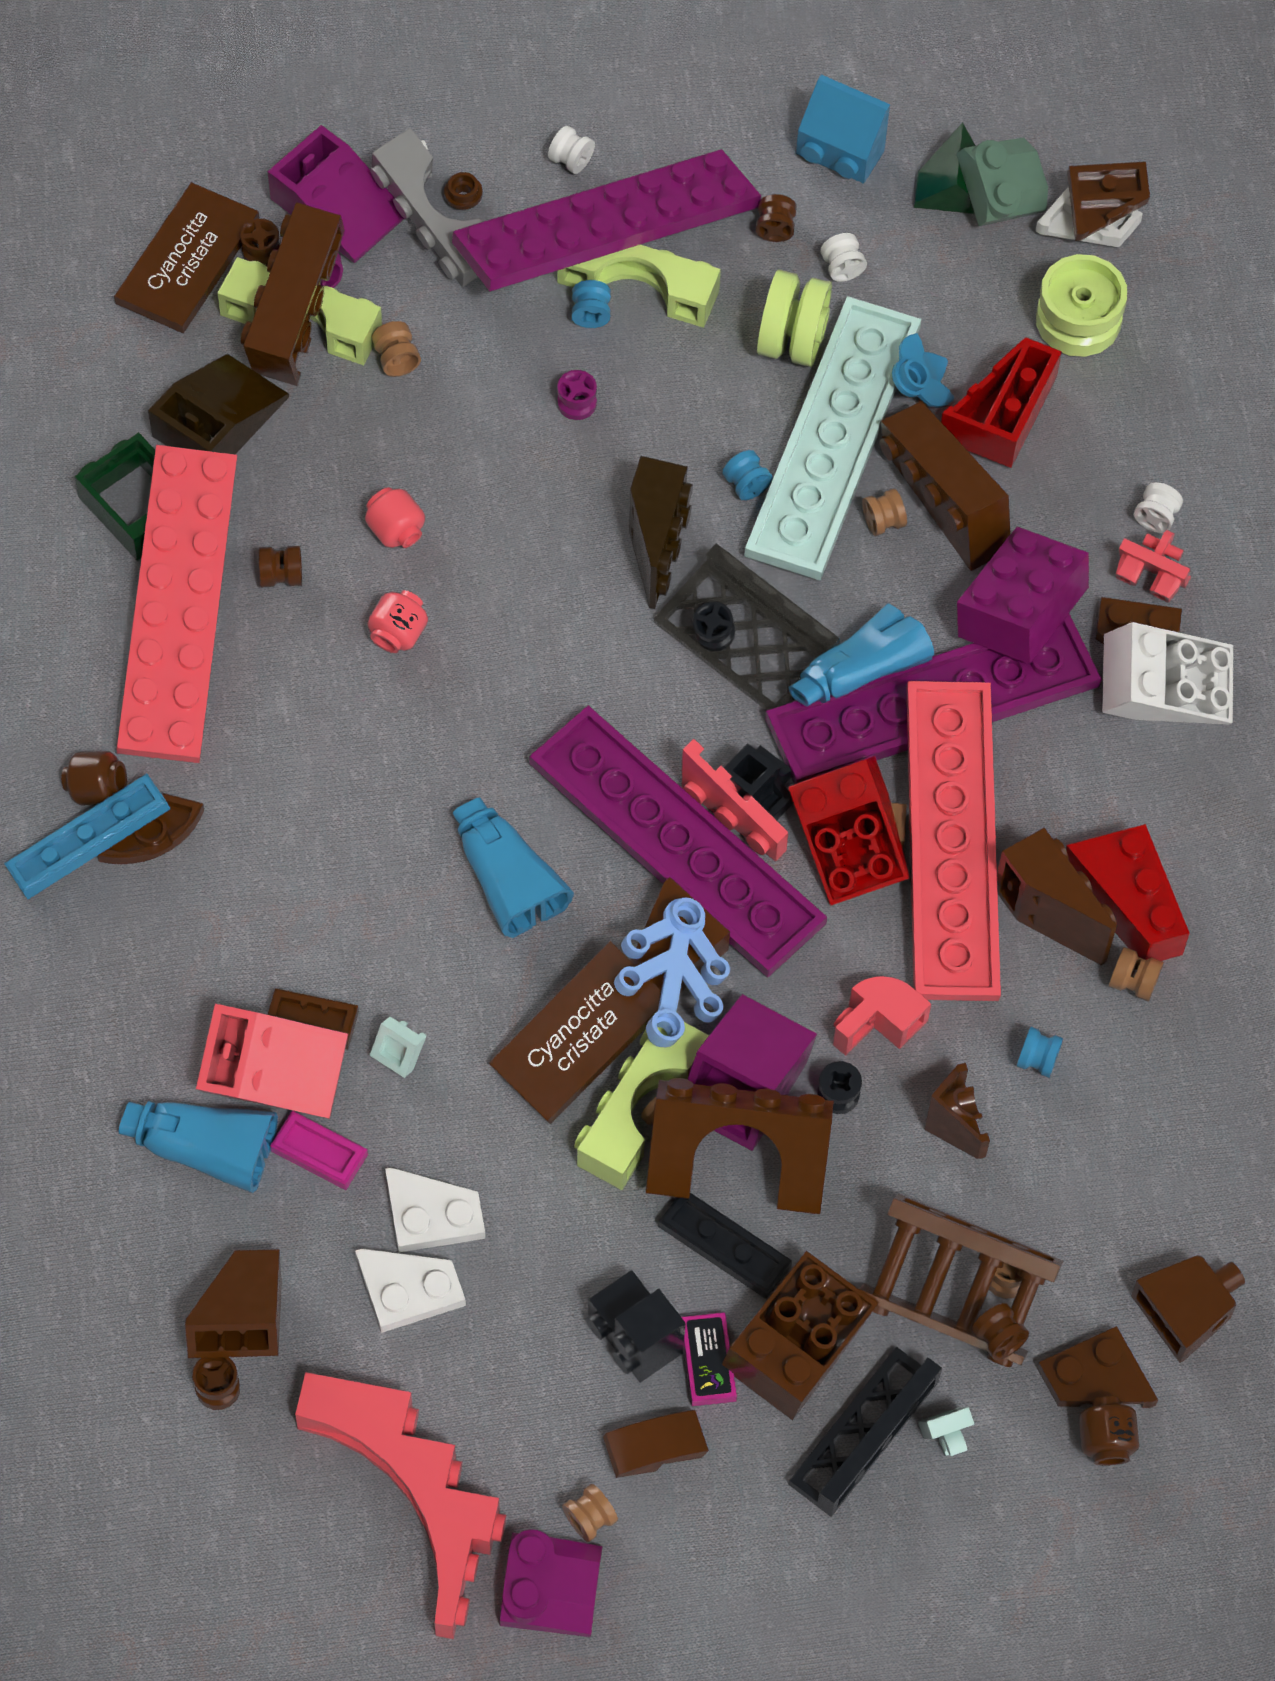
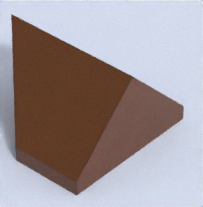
(954, 1115)

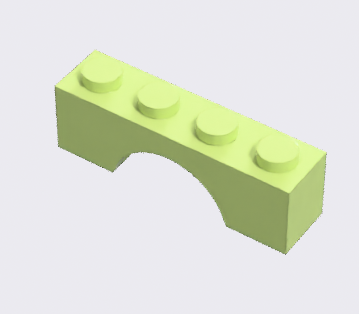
(684, 284)
(343, 318)
(613, 1143)

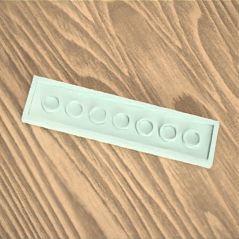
(831, 440)

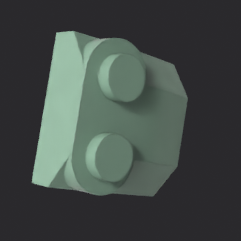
(1003, 180)

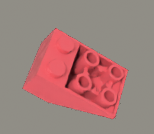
(272, 1061)

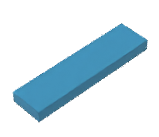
(87, 836)

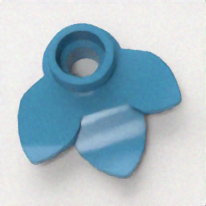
(921, 373)

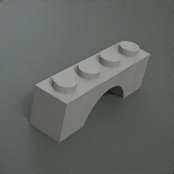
(404, 169)

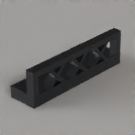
(878, 1434)

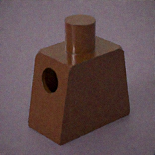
(1188, 1302)

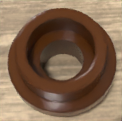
(460, 183)

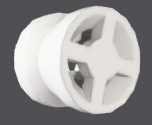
(571, 149)
(843, 257)
(1158, 507)

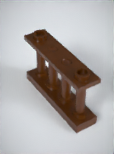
(952, 1236)

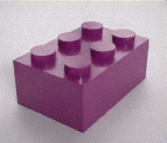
(1023, 595)

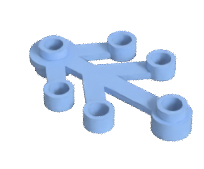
(676, 967)

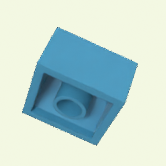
(843, 129)

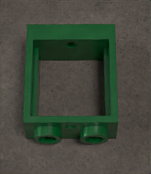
(105, 472)

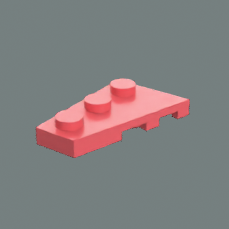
(735, 812)

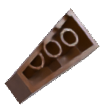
(292, 292)
(948, 482)

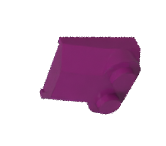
(550, 1584)

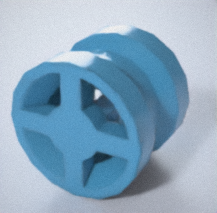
(591, 304)
(747, 475)
(1040, 1052)

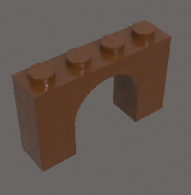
(794, 1124)

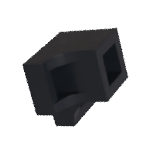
(762, 777)

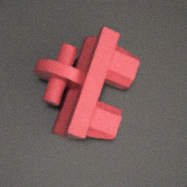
(1169, 573)

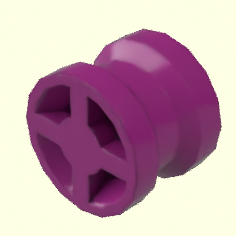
(573, 385)

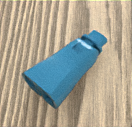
(877, 649)
(509, 870)
(210, 1139)

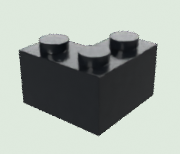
(637, 1325)

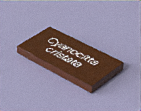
(185, 258)
(576, 1035)

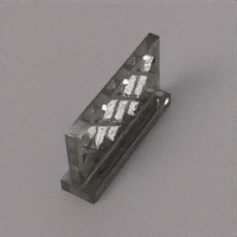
(763, 600)

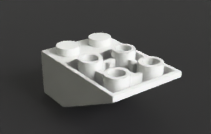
(1167, 676)

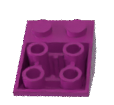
(334, 179)

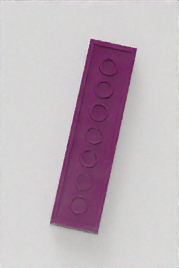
(605, 219)
(875, 715)
(677, 839)

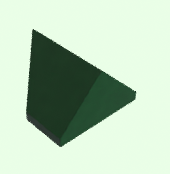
(941, 179)

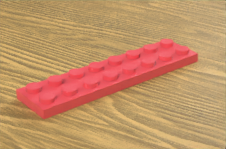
(177, 604)
(953, 841)

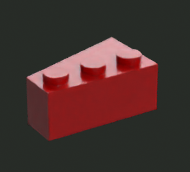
(1005, 404)
(1135, 887)

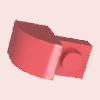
(881, 1004)

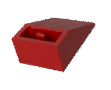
(851, 830)

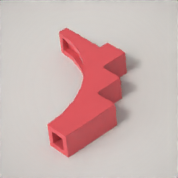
(376, 1426)

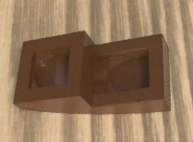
(655, 1442)

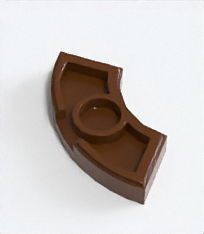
(158, 835)

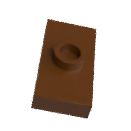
(315, 1011)

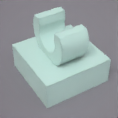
(397, 1046)
(947, 1428)

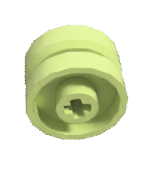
(1081, 305)
(800, 319)

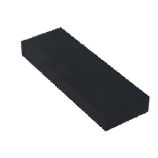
(725, 1244)

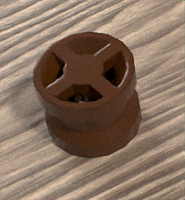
(776, 218)
(259, 240)
(1000, 1331)

